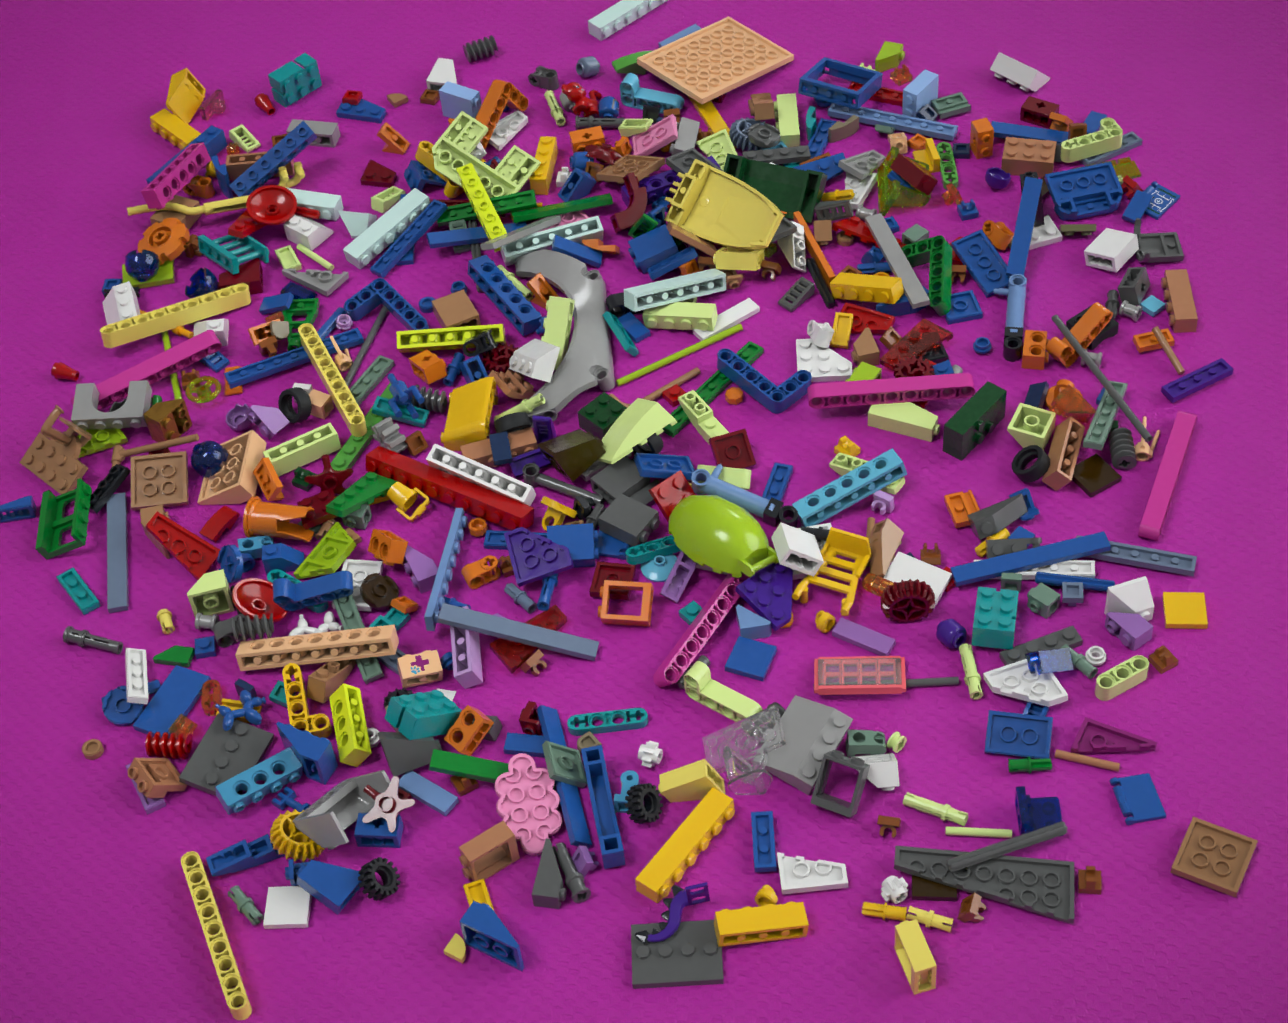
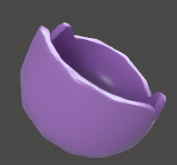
(237, 418)

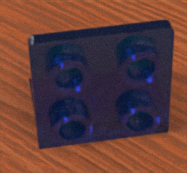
(1035, 812)

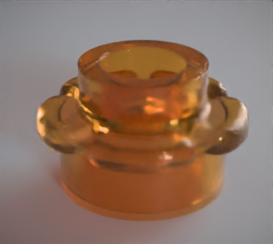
(233, 148)

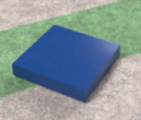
(963, 308)
(750, 658)

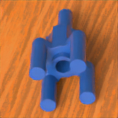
(402, 396)

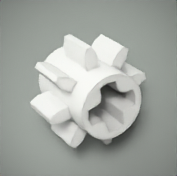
(650, 754)
(894, 889)

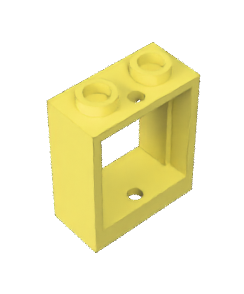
(738, 259)
(915, 956)

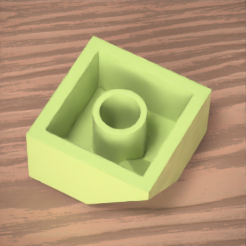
(1032, 425)
(211, 594)

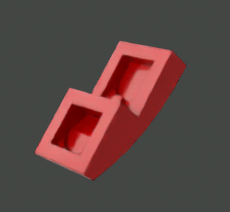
(215, 526)

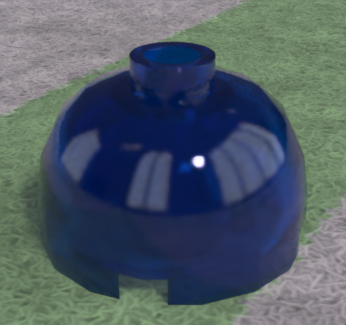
(142, 265)
(202, 283)
(207, 458)

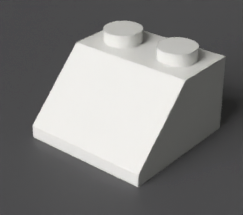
(306, 232)

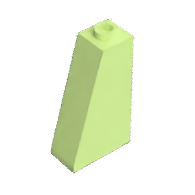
(904, 419)

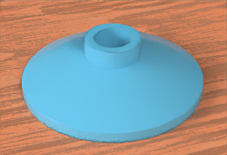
(659, 568)

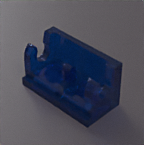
(1050, 661)

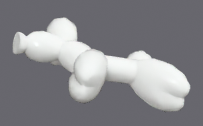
(329, 624)

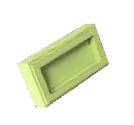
(288, 258)

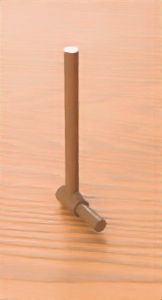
(654, 395)
(120, 453)

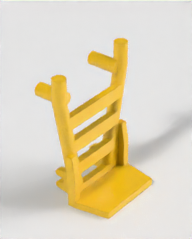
(846, 545)

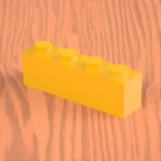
(173, 128)
(547, 155)
(867, 288)
(760, 923)

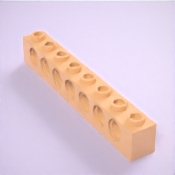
(317, 647)

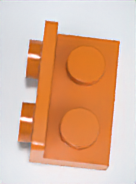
(268, 480)

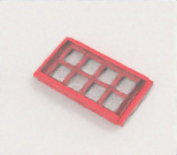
(859, 675)

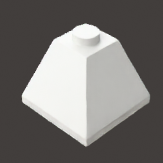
(219, 326)
(1131, 597)
(882, 770)

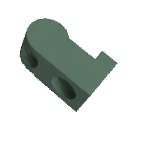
(865, 742)

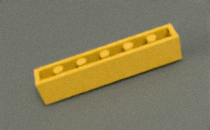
(685, 845)

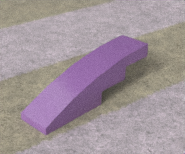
(678, 577)

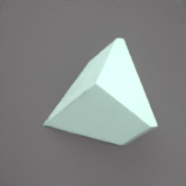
(357, 222)

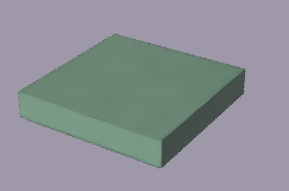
(564, 764)

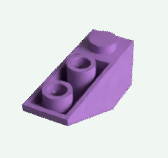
(421, 568)

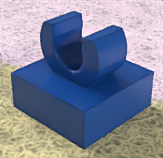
(967, 210)

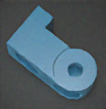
(254, 545)
(628, 779)

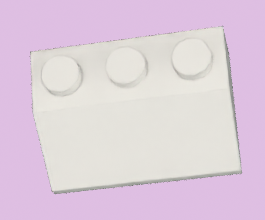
(1018, 73)
(121, 303)
(535, 360)

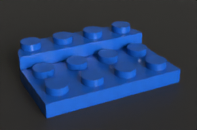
(1085, 191)

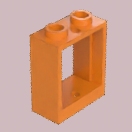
(646, 608)

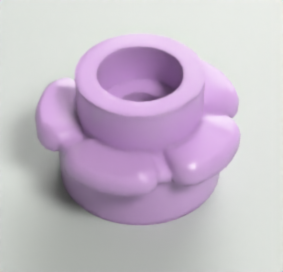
(344, 322)

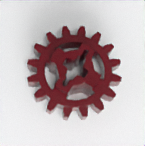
(500, 356)
(913, 367)

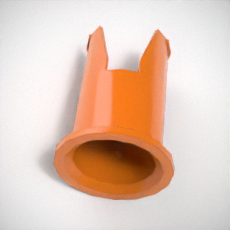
(274, 520)

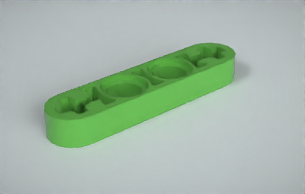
(947, 165)

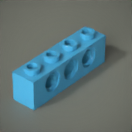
(282, 761)

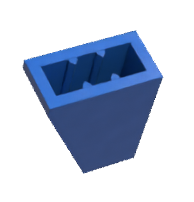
(329, 883)

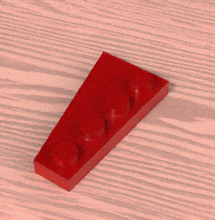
(244, 226)
(856, 227)
(184, 545)

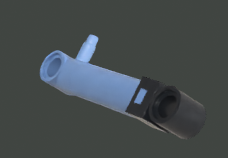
(1014, 316)
(770, 510)

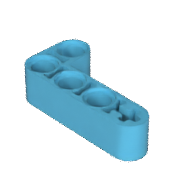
(635, 97)

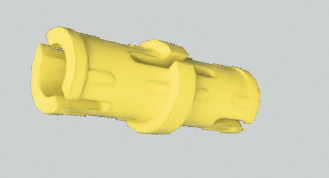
(930, 918)

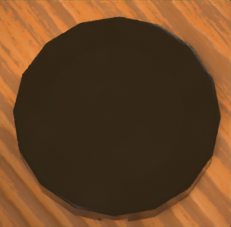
(378, 591)

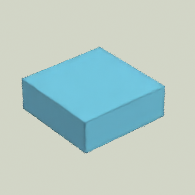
(1152, 305)

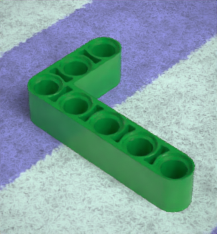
(939, 255)

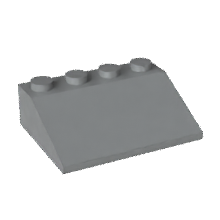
(809, 734)

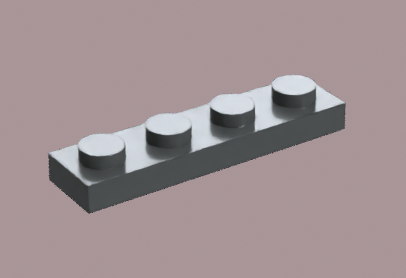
(780, 155)
(1048, 642)

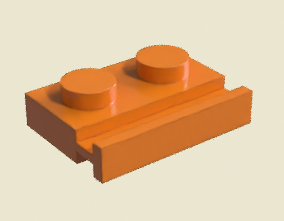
(960, 506)

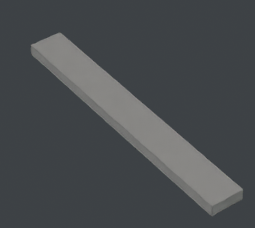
(897, 260)

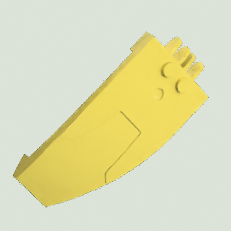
(722, 209)

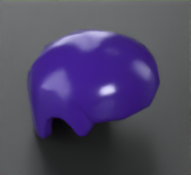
(997, 178)

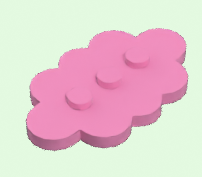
(528, 803)

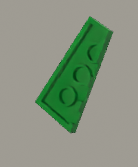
(360, 493)

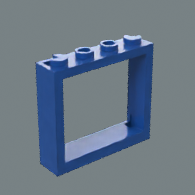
(839, 95)

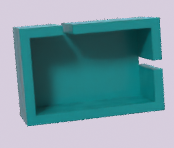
(293, 81)
(995, 618)
(422, 714)

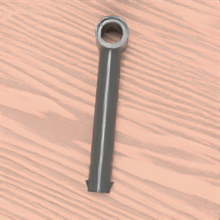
(533, 477)

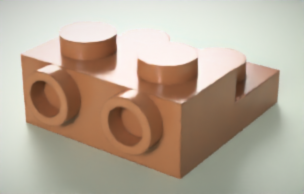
(155, 776)

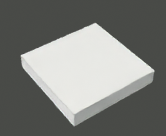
(287, 908)

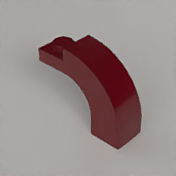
(636, 207)

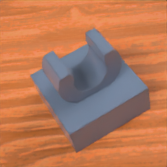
(1072, 593)

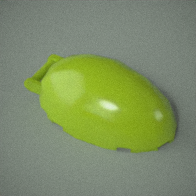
(720, 535)

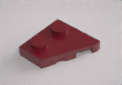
(378, 175)

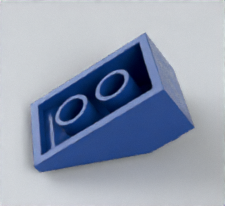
(489, 935)

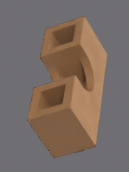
(761, 106)

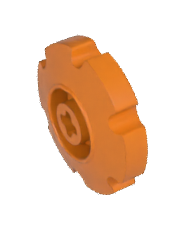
(165, 239)

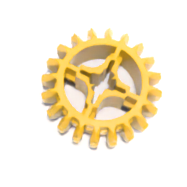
(290, 840)

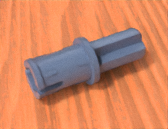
(520, 598)

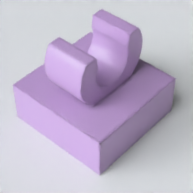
(883, 501)

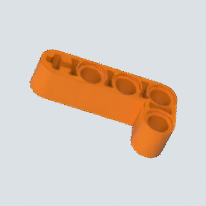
(1084, 331)

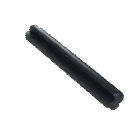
(820, 282)

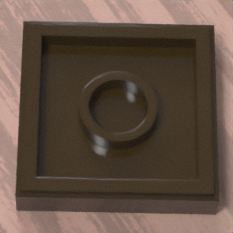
(1095, 475)
(932, 891)

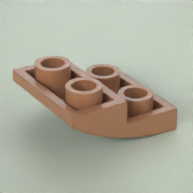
(513, 384)

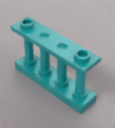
(229, 259)

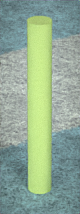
(315, 257)
(978, 832)

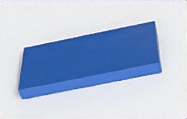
(982, 262)
(173, 698)

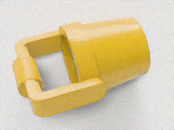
(405, 497)

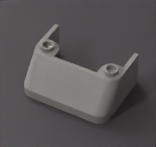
(339, 808)

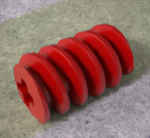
(168, 746)

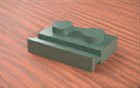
(951, 105)

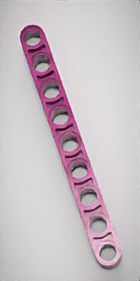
(158, 367)
(890, 390)
(1167, 476)
(703, 627)

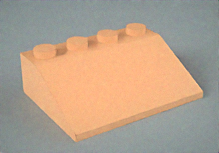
(235, 480)

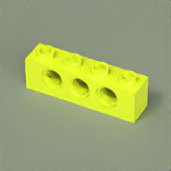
(350, 725)

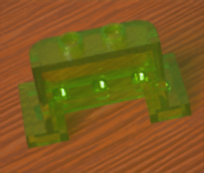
(892, 193)

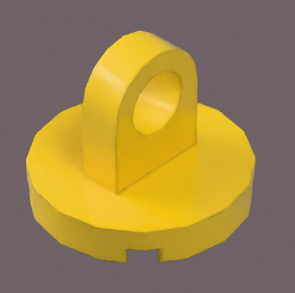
(556, 511)

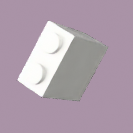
(1111, 250)
(797, 549)

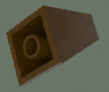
(572, 452)

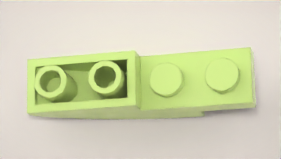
(701, 416)
(845, 463)

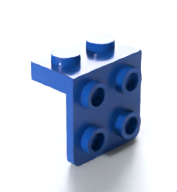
(418, 175)

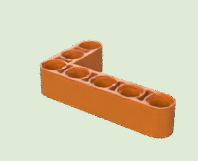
(498, 96)

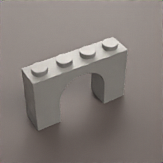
(129, 415)

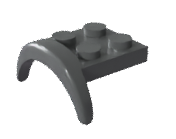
(1157, 246)

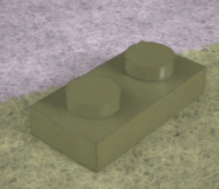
(1085, 229)

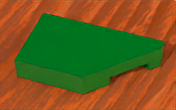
(175, 656)

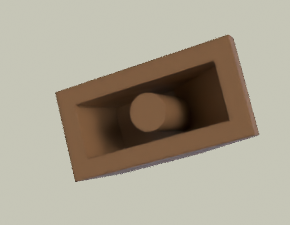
(822, 231)
(865, 349)

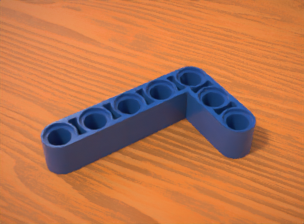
(383, 293)
(759, 387)

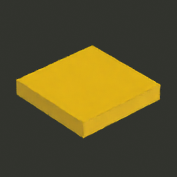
(1185, 610)

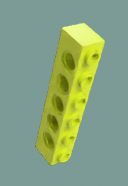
(480, 202)
(445, 338)

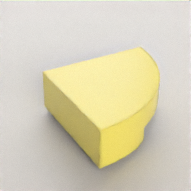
(456, 949)

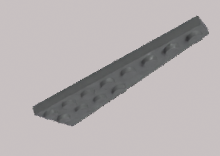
(1022, 882)

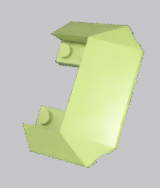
(454, 151)

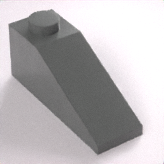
(997, 516)
(548, 885)

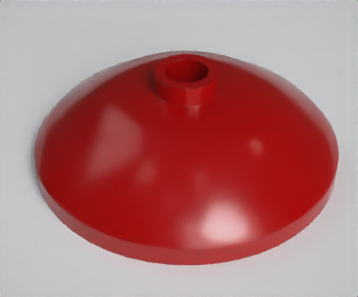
(271, 205)
(256, 597)

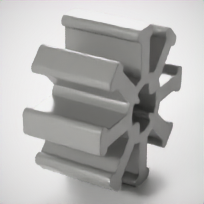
(388, 435)

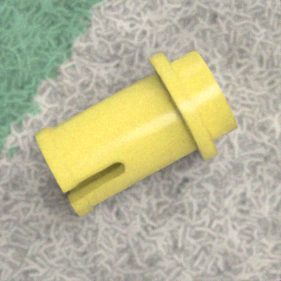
(164, 617)

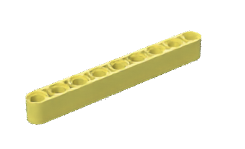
(175, 315)
(332, 380)
(218, 941)

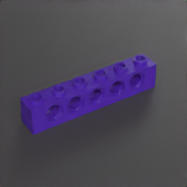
(659, 185)

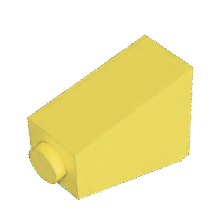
(690, 782)

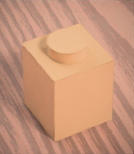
(321, 404)

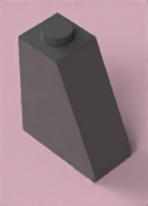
(406, 754)

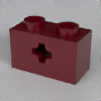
(1038, 112)

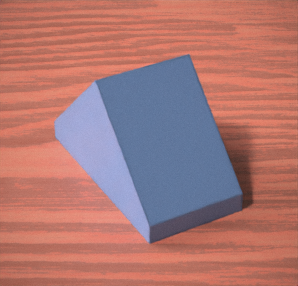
(752, 625)

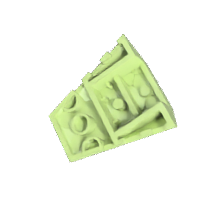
(633, 428)

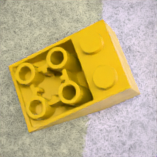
(184, 95)

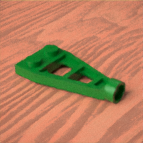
(300, 307)

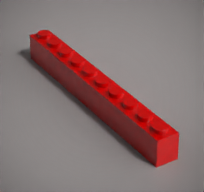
(450, 489)

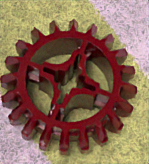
(907, 601)

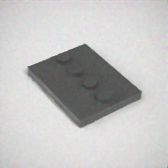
(225, 754)
(681, 960)

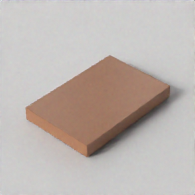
(691, 239)

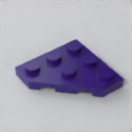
(535, 556)
(770, 594)

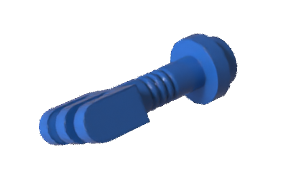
(288, 800)

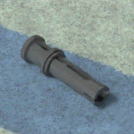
(588, 122)
(84, 638)
(574, 879)

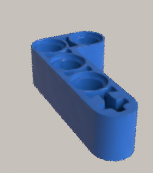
(313, 591)

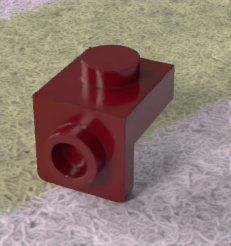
(529, 719)

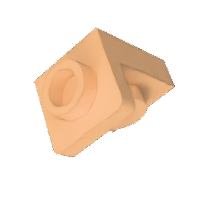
(899, 141)

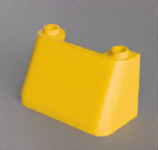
(469, 413)

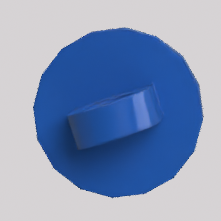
(232, 562)

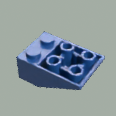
(312, 752)

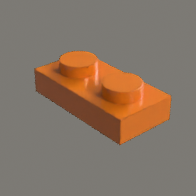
(1148, 341)

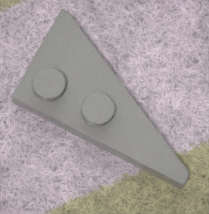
(318, 280)

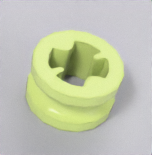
(896, 742)

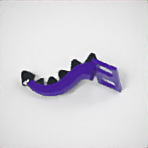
(673, 916)

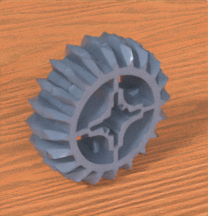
(739, 134)

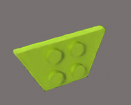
(327, 554)

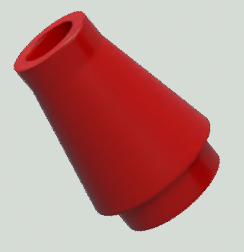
(264, 103)
(62, 371)

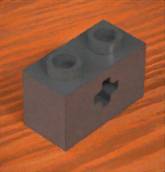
(1134, 285)

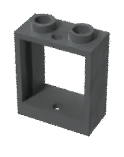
(830, 802)

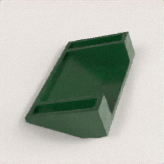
(784, 186)

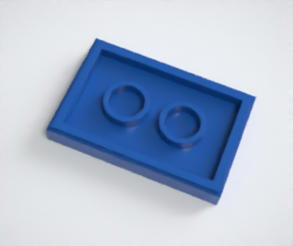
(662, 465)
(1018, 735)

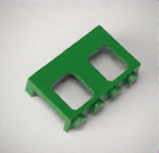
(53, 523)

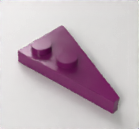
(1103, 738)

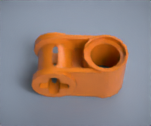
(200, 187)
(998, 234)
(480, 572)

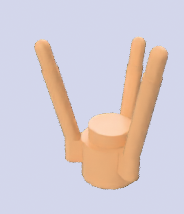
(342, 361)
(1142, 449)

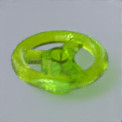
(204, 392)

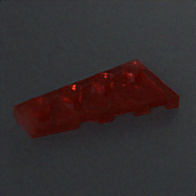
(916, 342)
(513, 653)

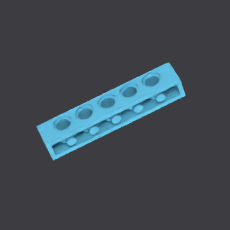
(850, 488)

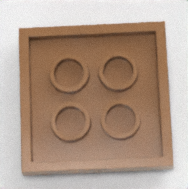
(640, 165)
(159, 480)
(1214, 856)

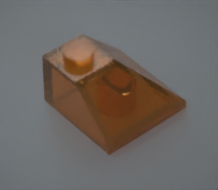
(1072, 404)

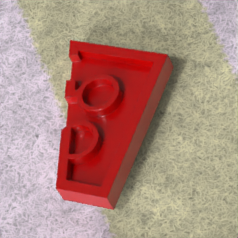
(865, 317)

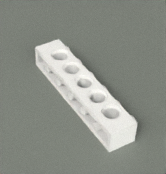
(479, 474)

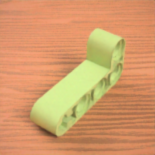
(1093, 144)
(717, 696)

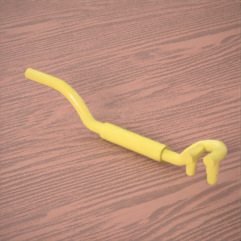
(226, 204)

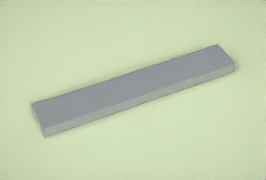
(520, 233)

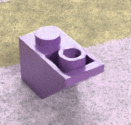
(268, 419)
(1129, 628)

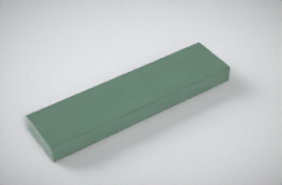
(371, 378)

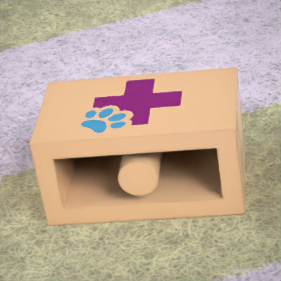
(420, 668)

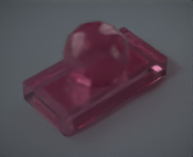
(212, 105)

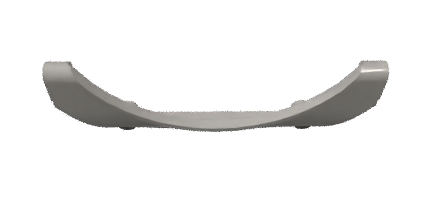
(590, 351)

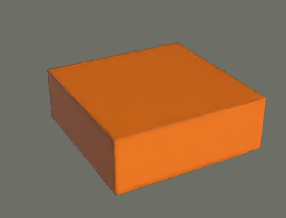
(917, 142)
(404, 604)

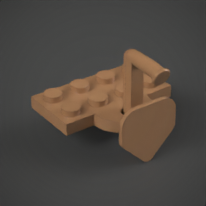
(56, 453)

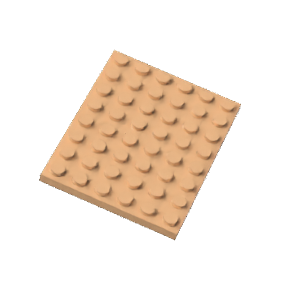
(715, 60)

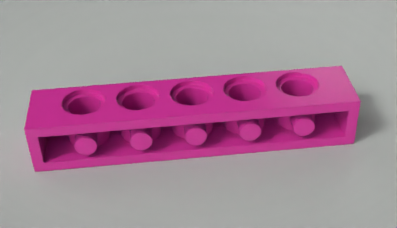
(176, 176)

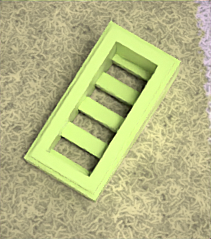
(634, 126)
(241, 130)
(385, 200)

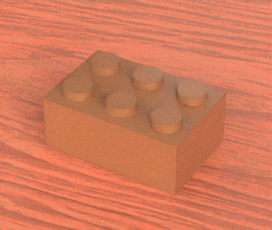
(1028, 155)

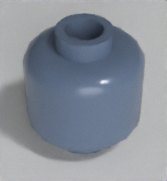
(587, 67)

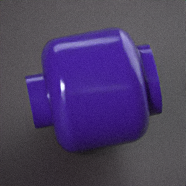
(951, 633)

